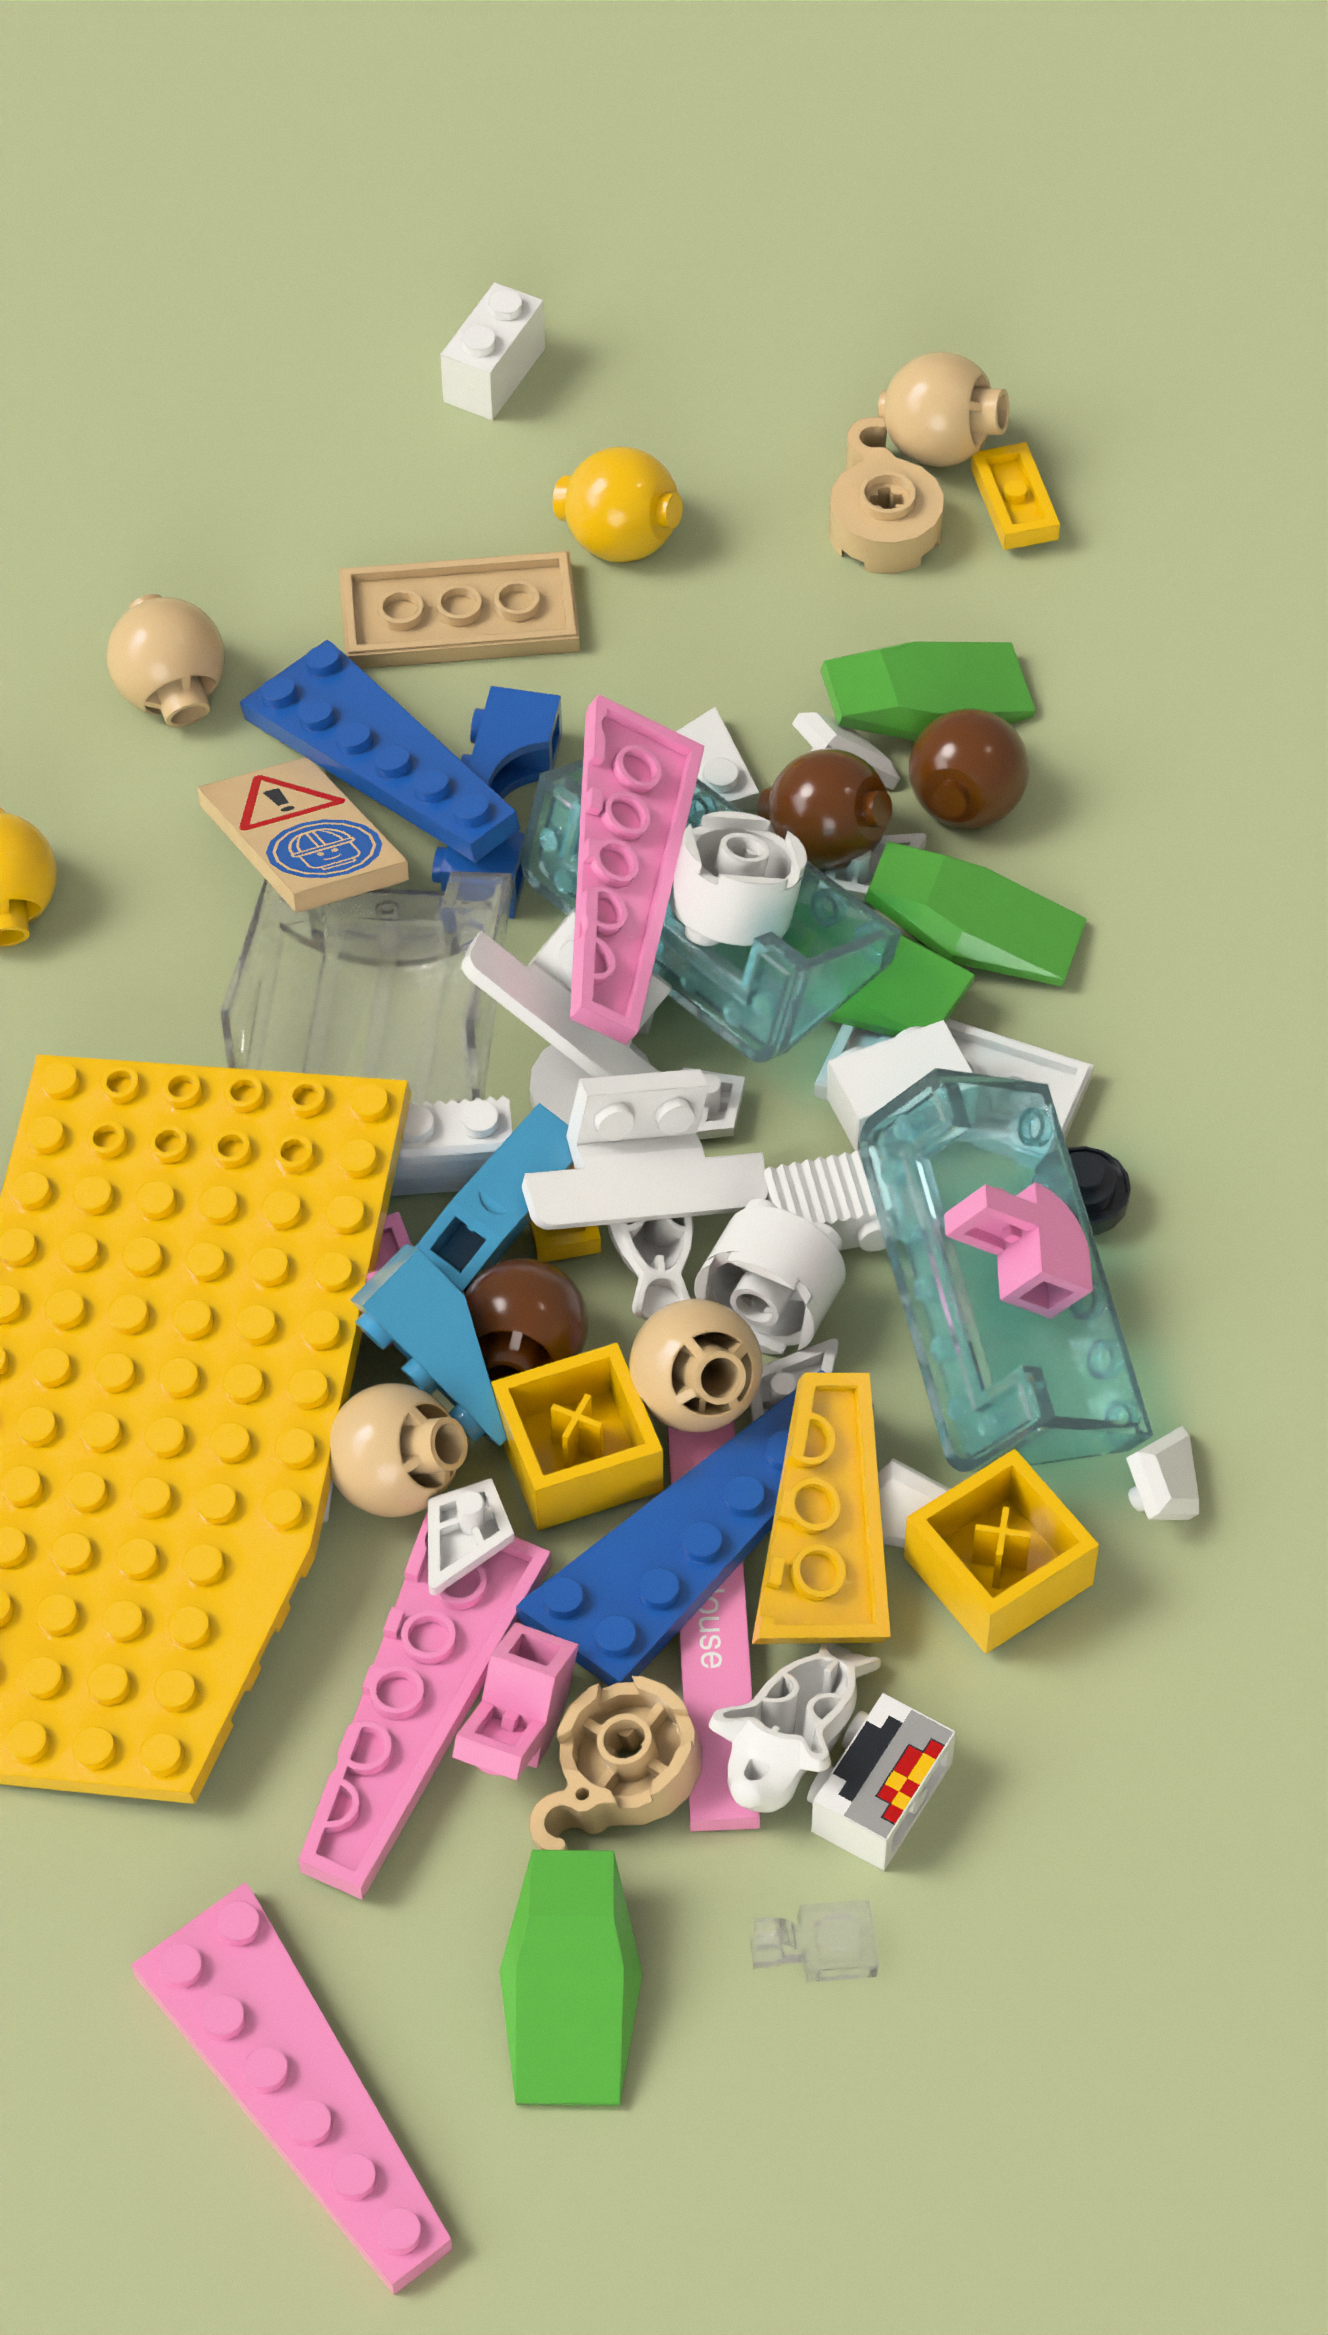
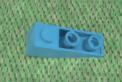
(491, 1206)
(432, 1327)

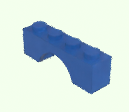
(513, 744)

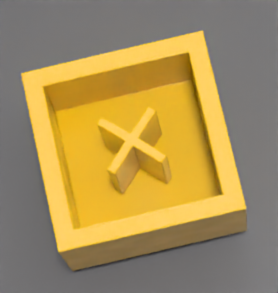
(578, 1436)
(1000, 1550)

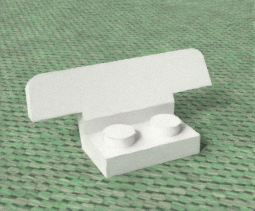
(542, 1000)
(641, 1157)

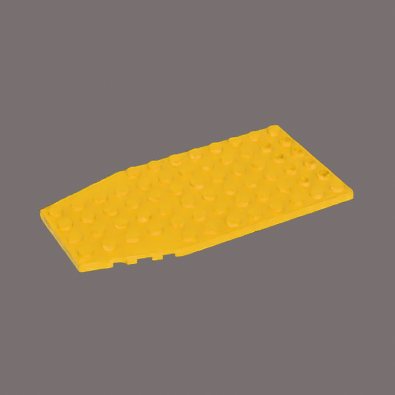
(170, 1396)

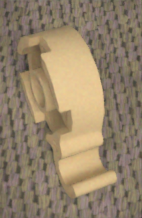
(883, 505)
(616, 1789)

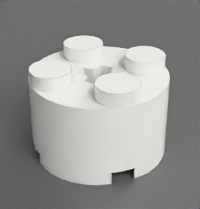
(736, 879)
(774, 1274)

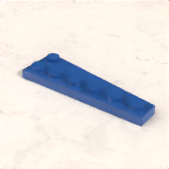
(371, 742)
(668, 1557)

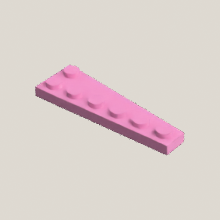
(630, 837)
(413, 1706)
(272, 2049)

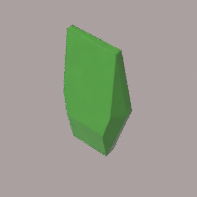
(913, 683)
(975, 914)
(909, 993)
(570, 1981)

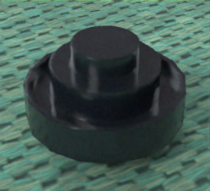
(1102, 1185)

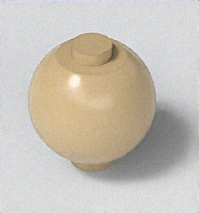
(942, 409)
(166, 658)
(696, 1365)
(394, 1449)

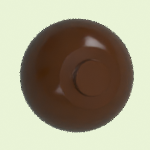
(968, 768)
(830, 805)
(526, 1316)

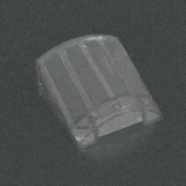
(370, 987)

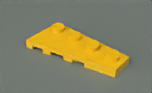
(826, 1535)

